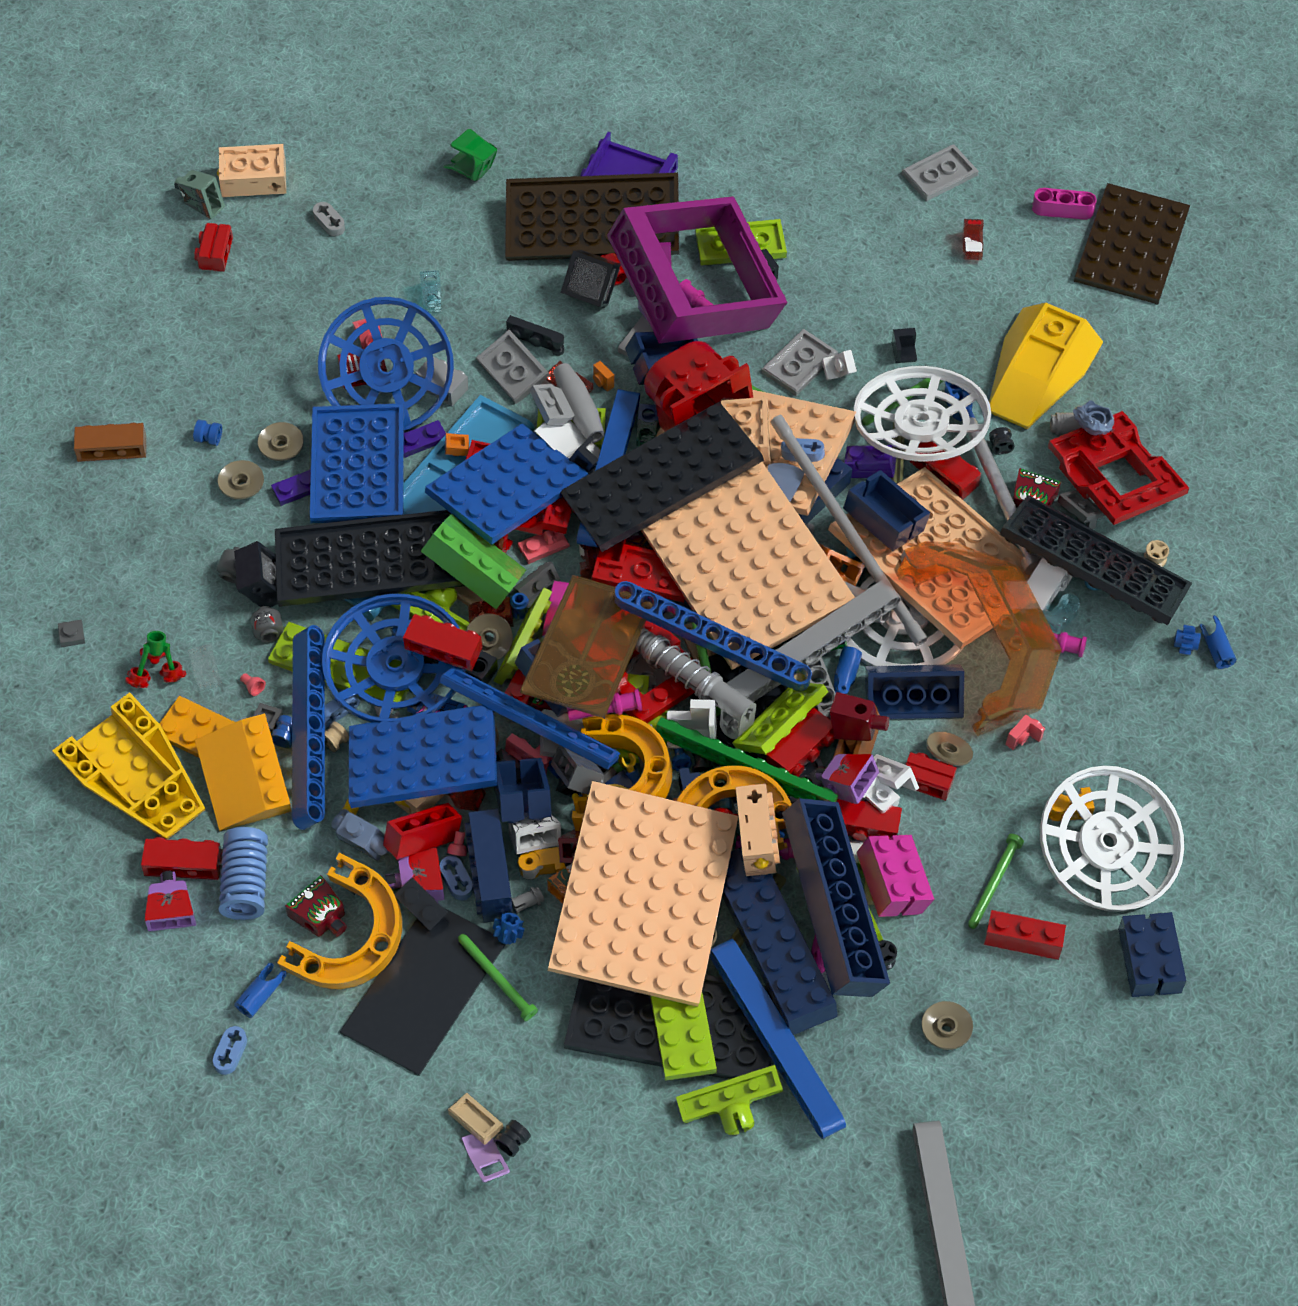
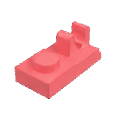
(542, 545)
(521, 749)

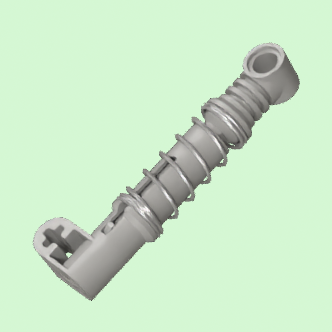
(736, 709)

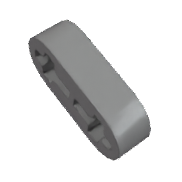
(325, 221)

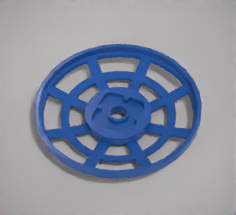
(384, 349)
(381, 655)

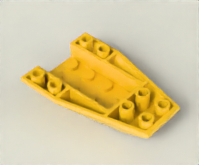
(1041, 362)
(134, 769)

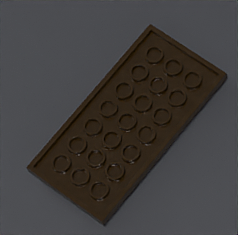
(576, 212)

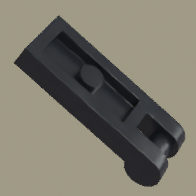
(536, 335)

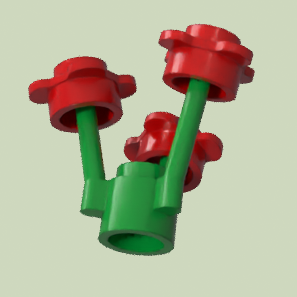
(154, 650)

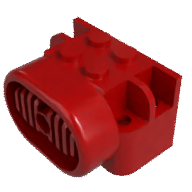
(693, 381)

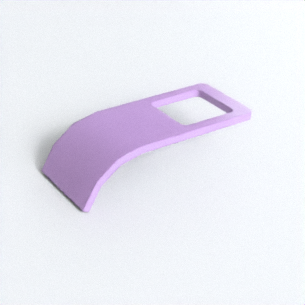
(484, 1155)

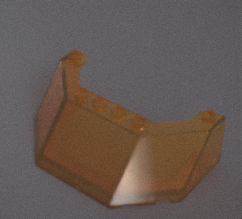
(1014, 617)

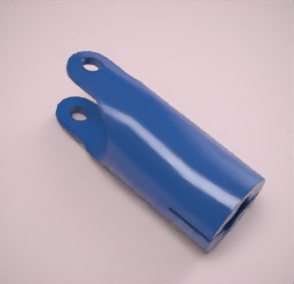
(1219, 646)
(847, 669)
(258, 991)

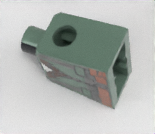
(201, 193)

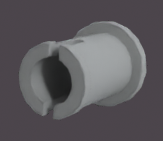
(527, 899)

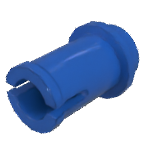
(519, 604)

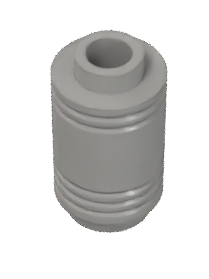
(1063, 423)

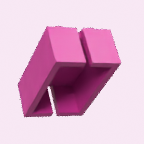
(895, 875)

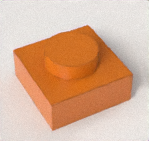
(603, 376)
(456, 444)

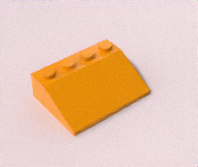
(243, 773)

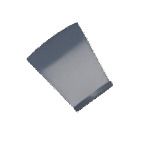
(787, 477)

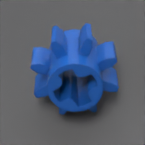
(1187, 639)
(508, 928)

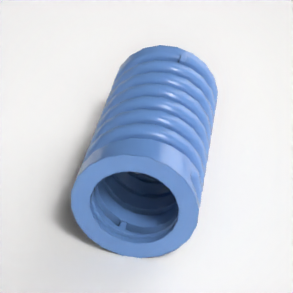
(243, 873)

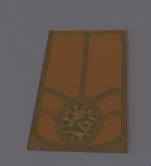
(585, 649)

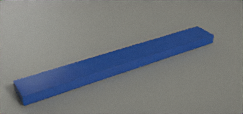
(530, 717)

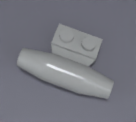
(568, 402)

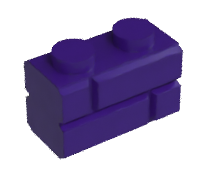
(868, 460)

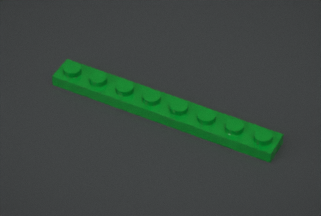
(726, 756)

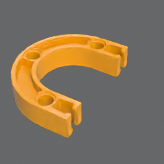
(638, 738)
(704, 793)
(367, 961)

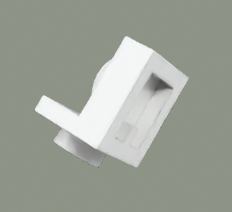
(839, 365)
(883, 797)

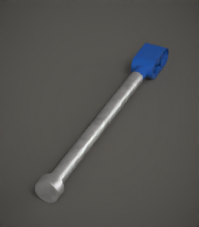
(992, 472)

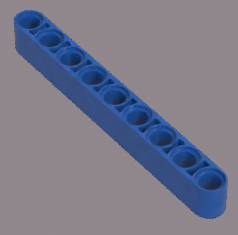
(615, 440)
(720, 645)
(308, 728)
(777, 1039)

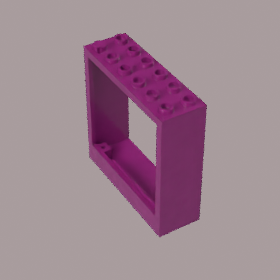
(657, 284)

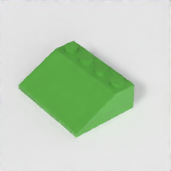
(473, 561)

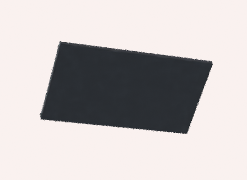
(421, 991)

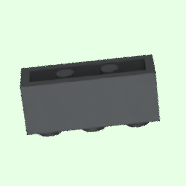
(576, 770)

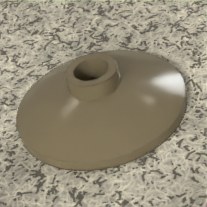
(279, 434)
(239, 472)
(499, 628)
(949, 748)
(950, 1015)

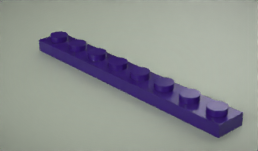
(414, 442)

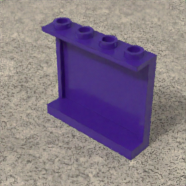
(620, 160)

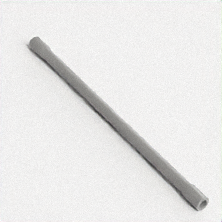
(786, 434)

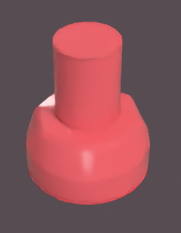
(253, 684)
(457, 847)

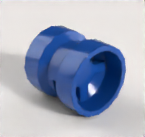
(207, 432)
(283, 733)

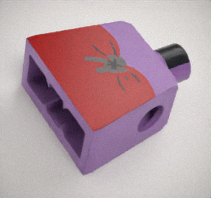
(849, 775)
(423, 868)
(168, 904)

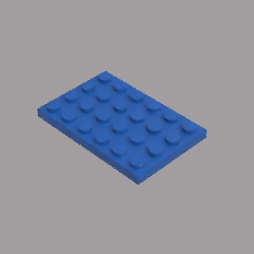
(357, 462)
(505, 483)
(422, 756)

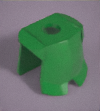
(474, 156)

